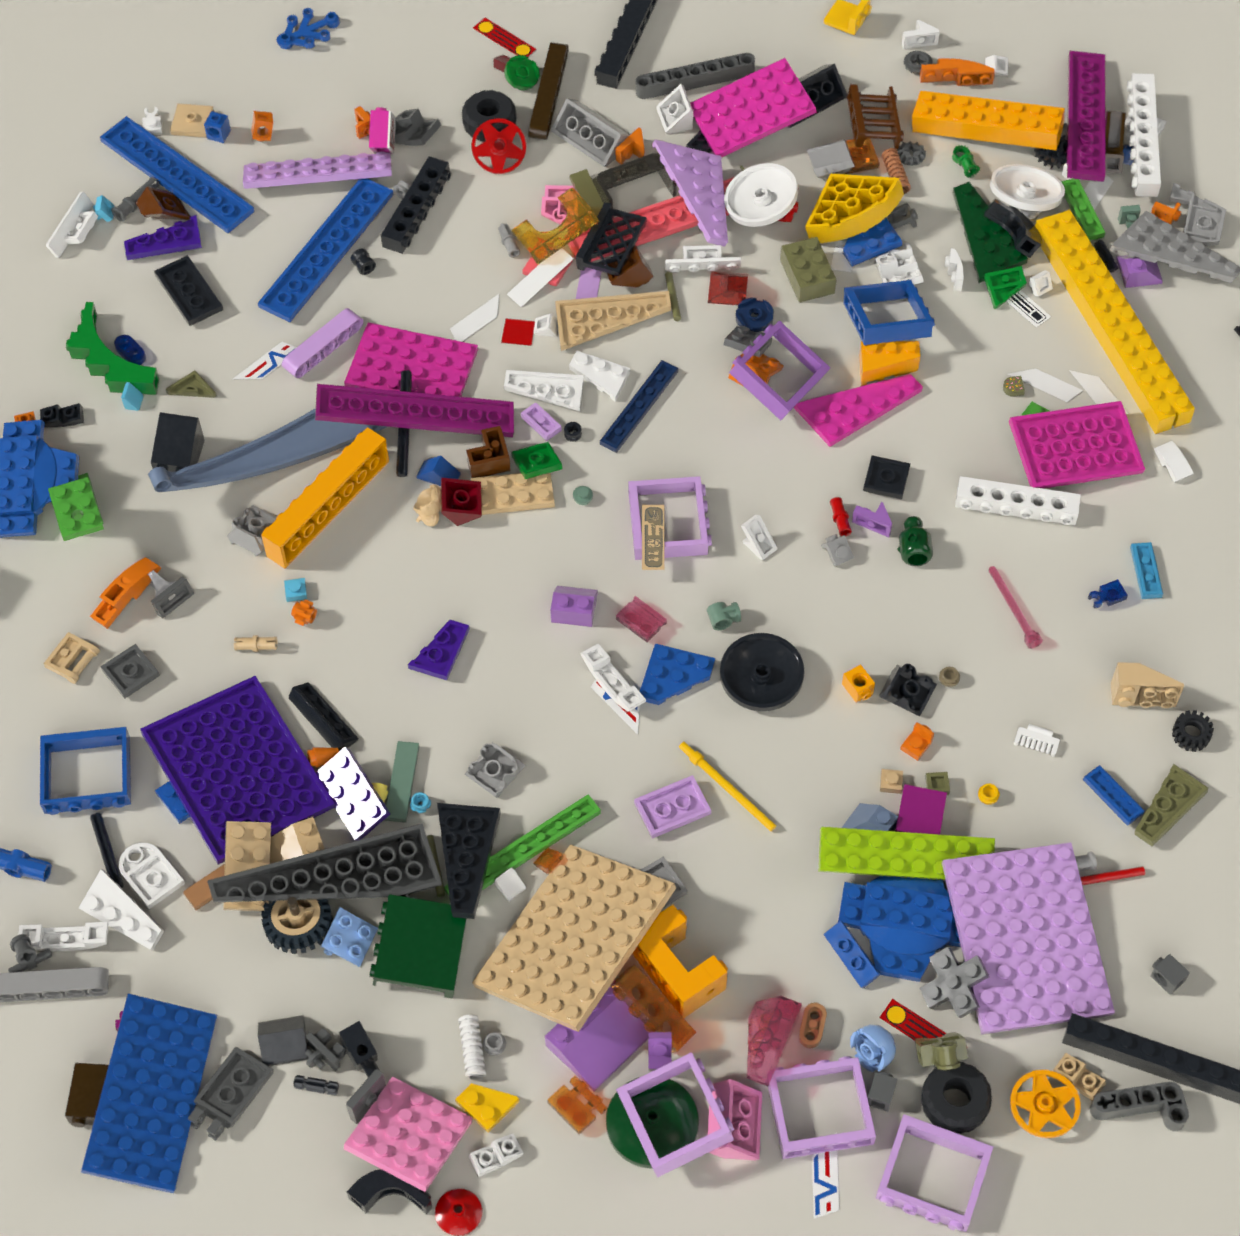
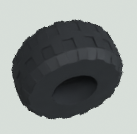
(484, 107)
(956, 1118)

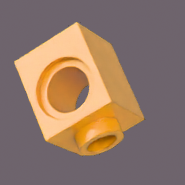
(858, 676)

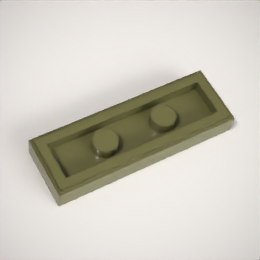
(585, 187)

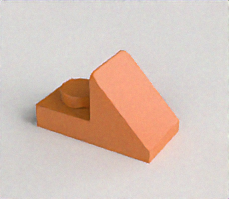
(631, 145)

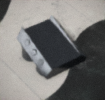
(908, 689)

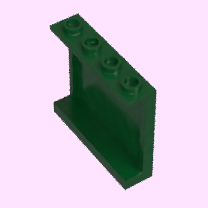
(418, 945)

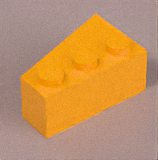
(888, 360)

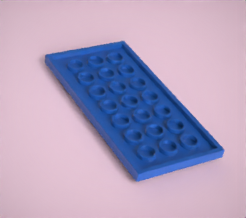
(149, 1094)

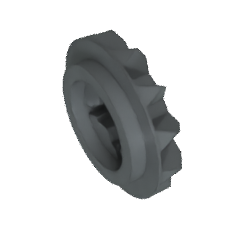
(911, 58)
(905, 156)

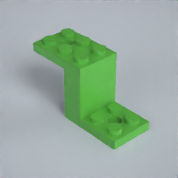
(76, 508)

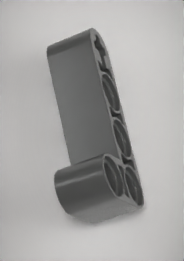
(1133, 1095)

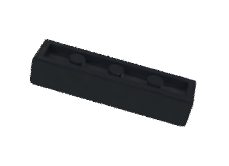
(322, 716)

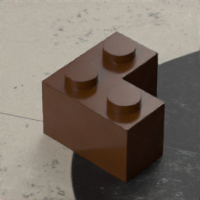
(491, 457)

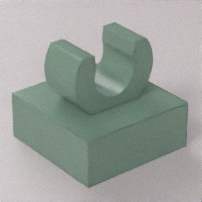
(1128, 214)

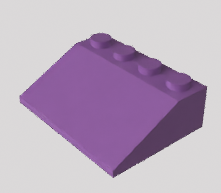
(602, 1042)

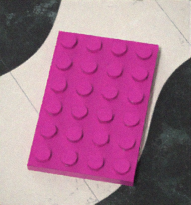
(752, 108)
(435, 362)
(1076, 445)

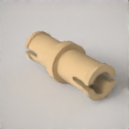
(255, 643)

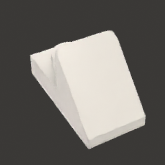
(922, 36)
(758, 537)

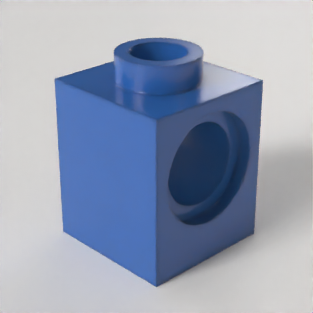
(217, 127)

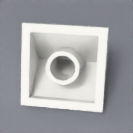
(676, 111)

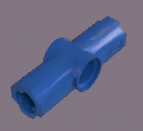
(19, 864)

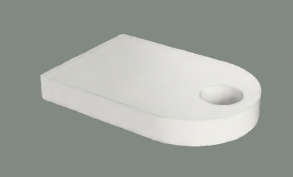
(150, 875)

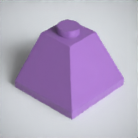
(1138, 272)

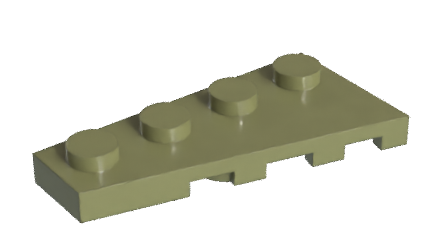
(1170, 804)

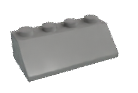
(588, 132)

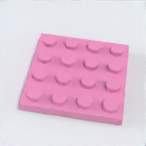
(408, 1134)

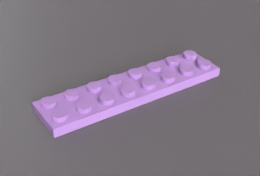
(317, 170)

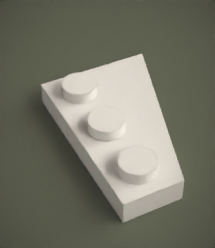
(602, 373)

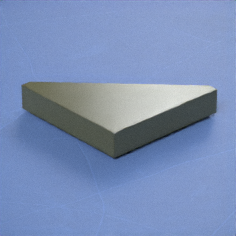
(191, 385)

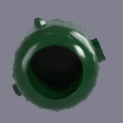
(915, 543)

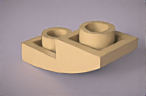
(1083, 1080)

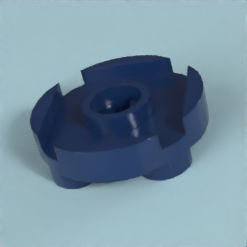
(752, 305)

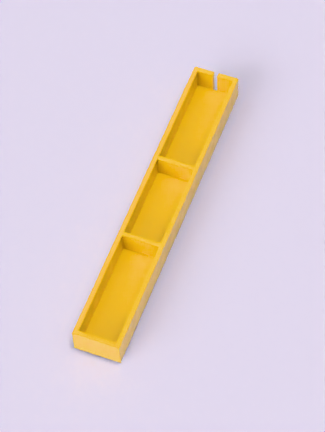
(1114, 323)

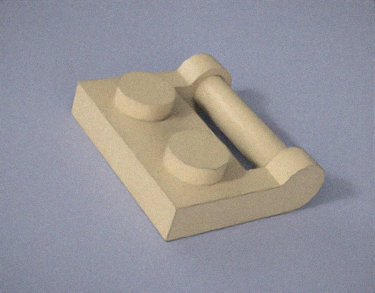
(65, 655)

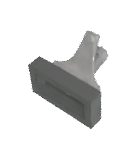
(169, 594)

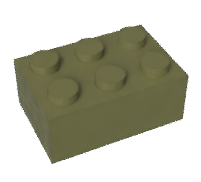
(808, 269)

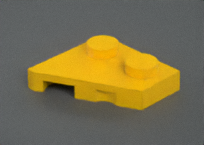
(486, 1105)

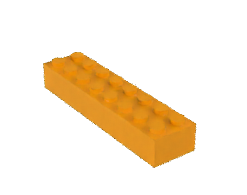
(988, 120)
(325, 497)

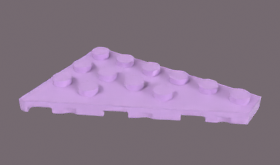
(700, 185)

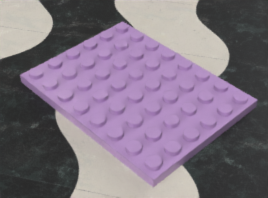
(1033, 935)

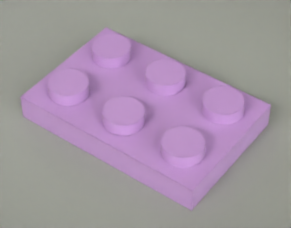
(672, 806)

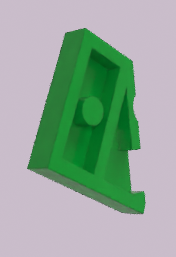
(1004, 284)

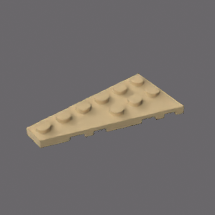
(594, 317)

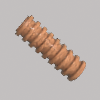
(895, 168)

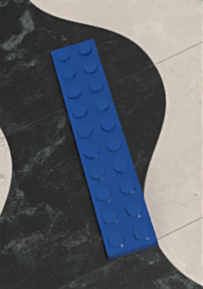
(177, 174)
(325, 249)

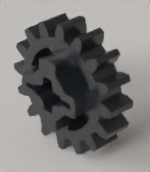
(1053, 157)

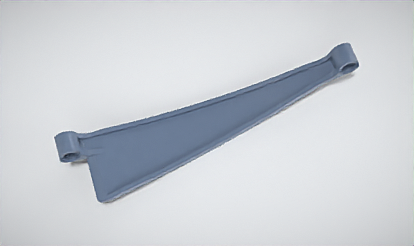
(280, 449)

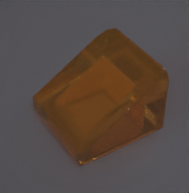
(548, 860)

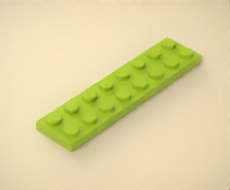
(894, 852)

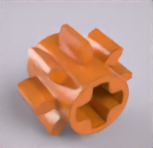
(304, 612)

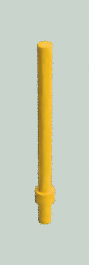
(698, 759)

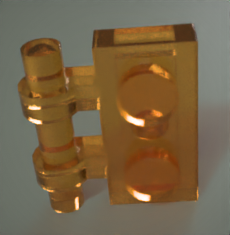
(572, 1109)

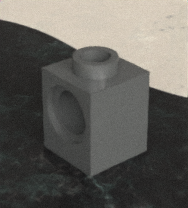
(1169, 973)
(882, 1091)

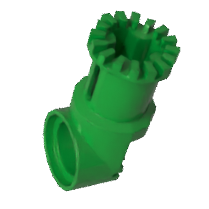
(965, 161)

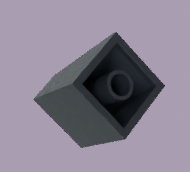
(177, 442)

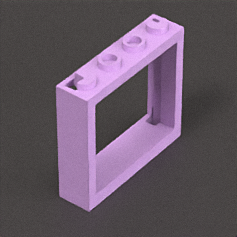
(671, 485)
(946, 1139)
(829, 1142)
(690, 1151)

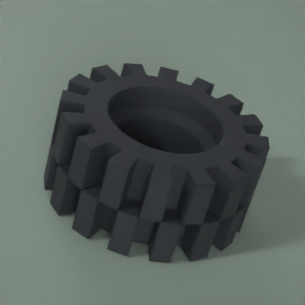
(1192, 720)

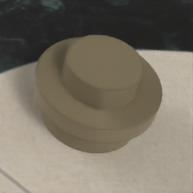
(949, 677)

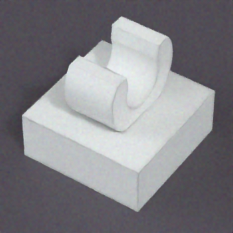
(1041, 283)

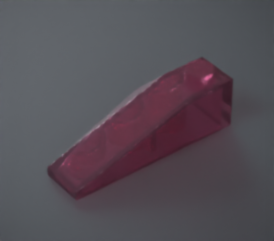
(768, 1035)

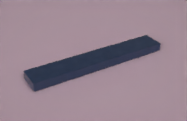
(638, 406)

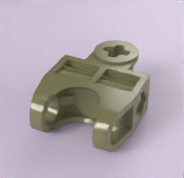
(942, 1051)

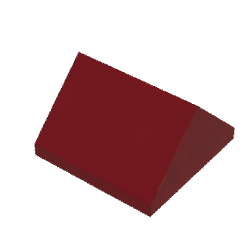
(461, 500)

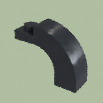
(1021, 229)
(378, 1184)

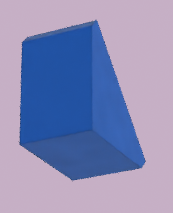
(437, 468)

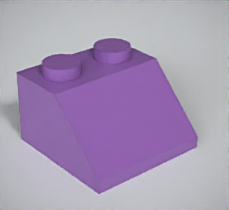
(573, 606)

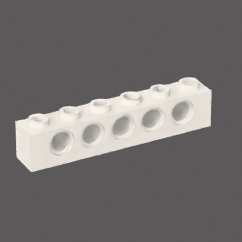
(1010, 494)

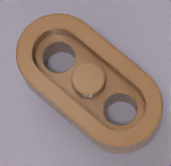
(812, 1026)

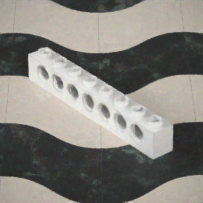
(1144, 135)

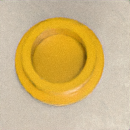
(988, 794)

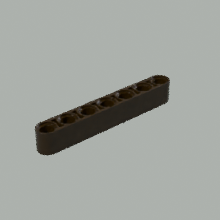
(548, 91)

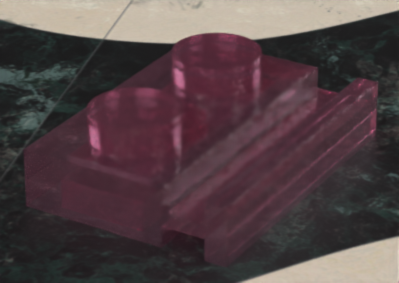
(641, 619)

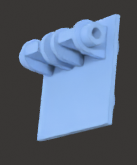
(349, 937)

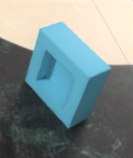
(295, 589)

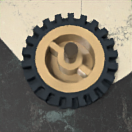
(296, 923)

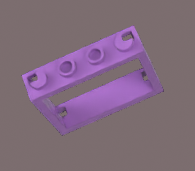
(759, 388)

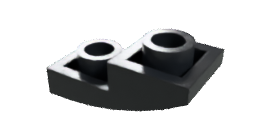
(61, 417)

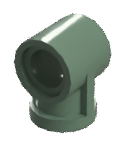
(722, 615)

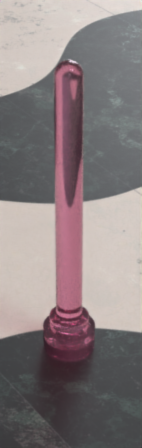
(1032, 638)

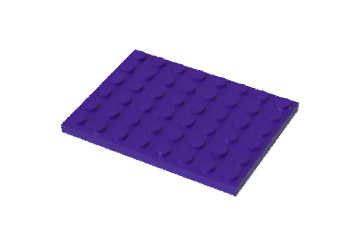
(236, 763)

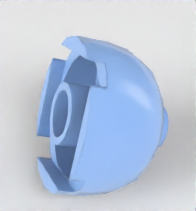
(874, 1047)

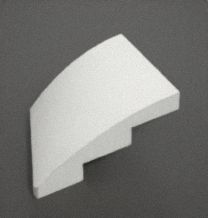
(899, 266)

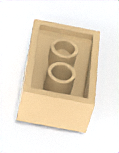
(295, 841)

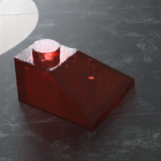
(727, 288)

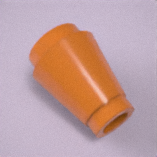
(321, 755)

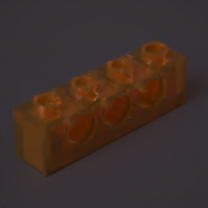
(650, 995)

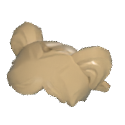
(429, 505)

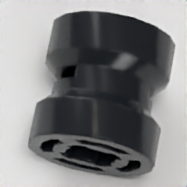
(363, 261)

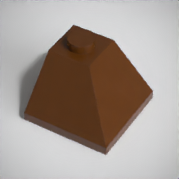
(161, 205)
(634, 273)

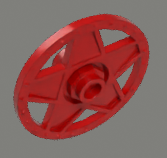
(498, 146)

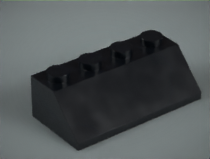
(823, 88)

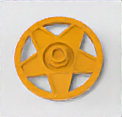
(1045, 1103)

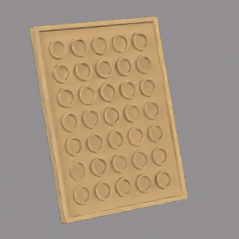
(574, 937)

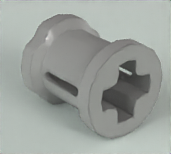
(1086, 862)

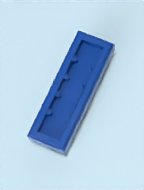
(1113, 795)
(851, 954)

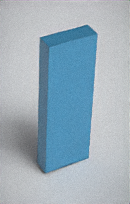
(1146, 570)

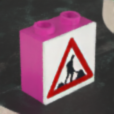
(382, 130)

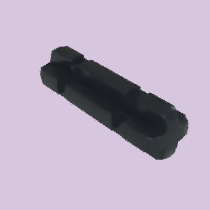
(1106, 256)
(316, 1085)

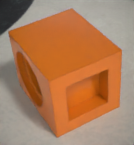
(262, 119)

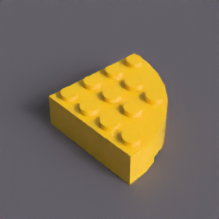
(852, 205)

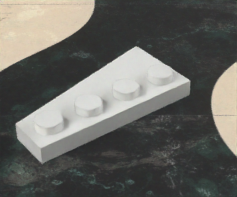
(548, 387)

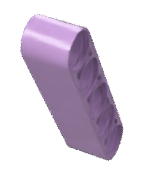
(322, 343)

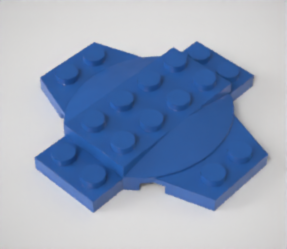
(26, 474)
(902, 920)

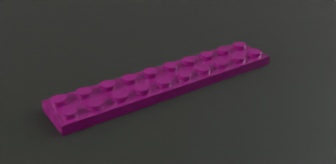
(1086, 116)
(412, 410)

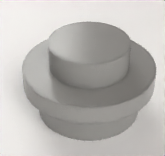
(494, 1043)

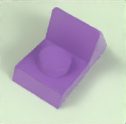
(877, 522)
(659, 1049)

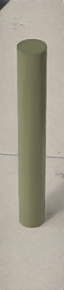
(673, 297)
(440, 892)

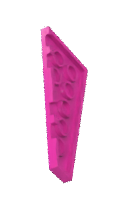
(847, 411)

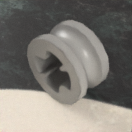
(401, 189)

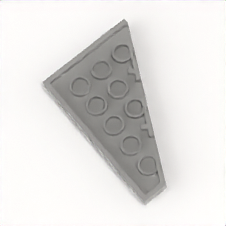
(1159, 241)

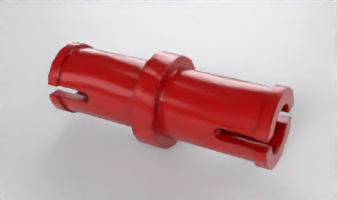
(840, 516)

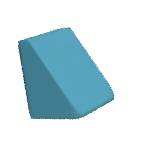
(131, 397)

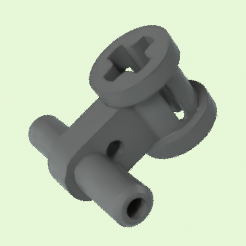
(25, 954)

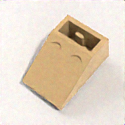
(1144, 687)

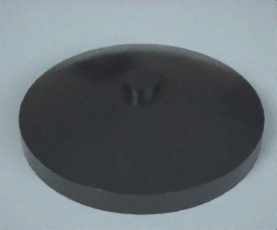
(762, 672)

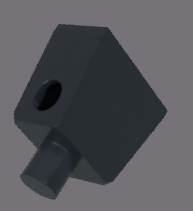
(355, 1041)

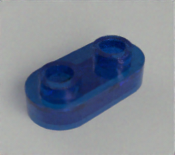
(127, 346)

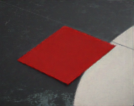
(518, 332)

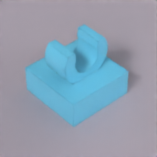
(103, 208)

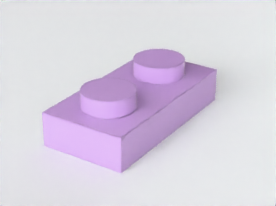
(541, 421)

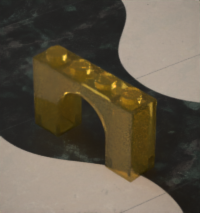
(544, 244)

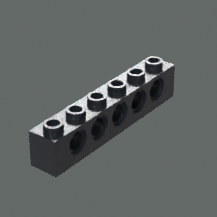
(415, 205)

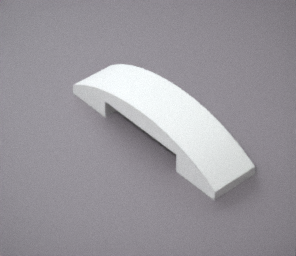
(610, 679)
(66, 938)

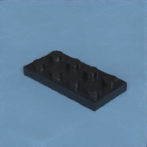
(188, 290)

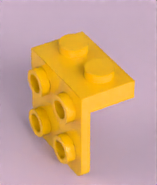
(848, 16)

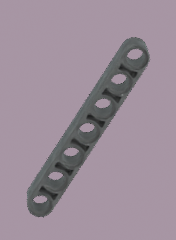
(695, 75)

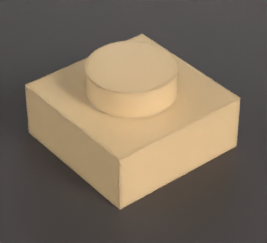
(891, 781)

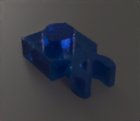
(1110, 593)

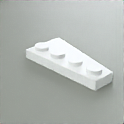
(112, 905)

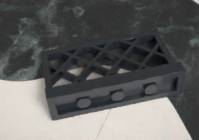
(595, 238)

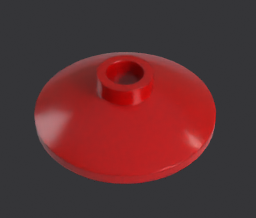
(458, 1223)

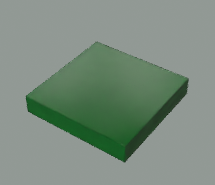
(536, 460)

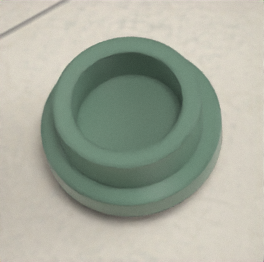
(582, 495)

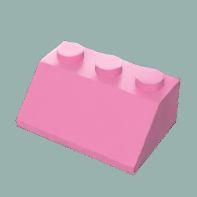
(743, 1108)

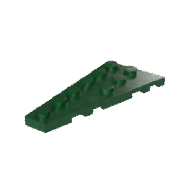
(987, 241)

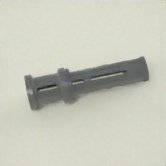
(129, 203)

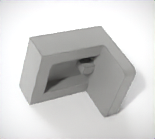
(838, 549)

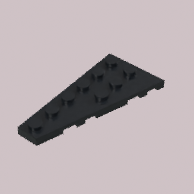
(467, 847)

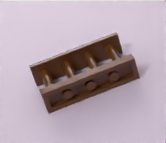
(859, 121)

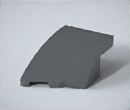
(412, 129)

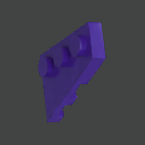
(442, 652)

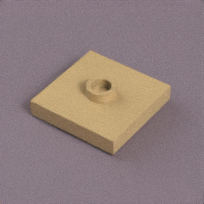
(190, 120)

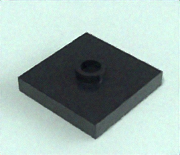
(886, 477)

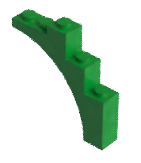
(103, 362)

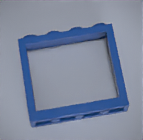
(889, 331)
(78, 741)

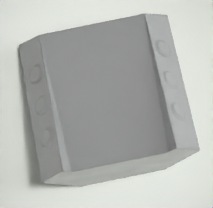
(831, 159)
(248, 529)
(494, 769)

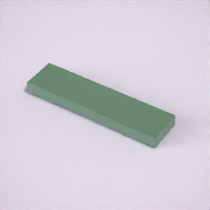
(402, 781)

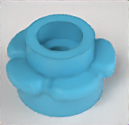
(420, 797)

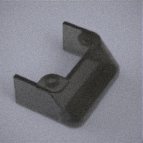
(630, 171)

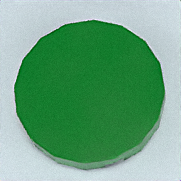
(521, 72)

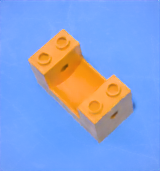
(682, 988)

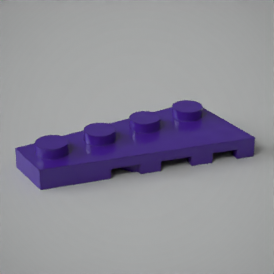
(178, 238)

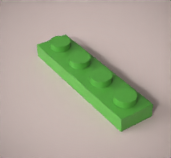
(1083, 209)

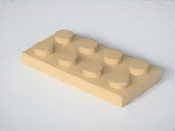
(515, 493)
(246, 848)

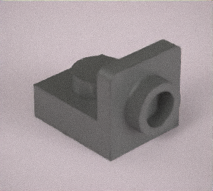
(903, 215)

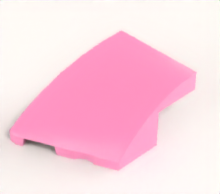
(551, 205)

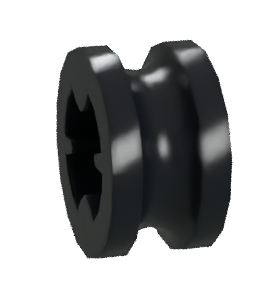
(569, 427)

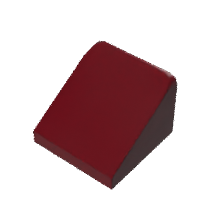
(500, 62)

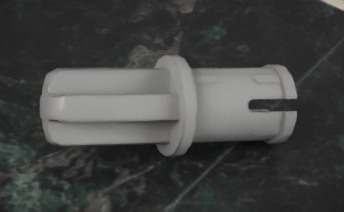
(508, 240)

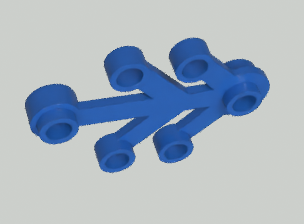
(290, 38)

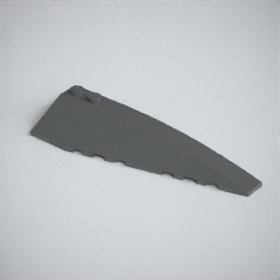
(365, 868)

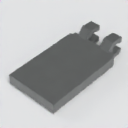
(229, 1092)

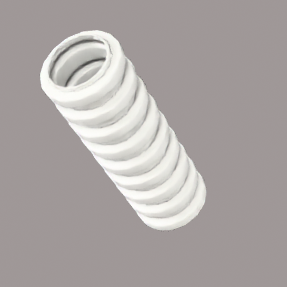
(472, 1047)

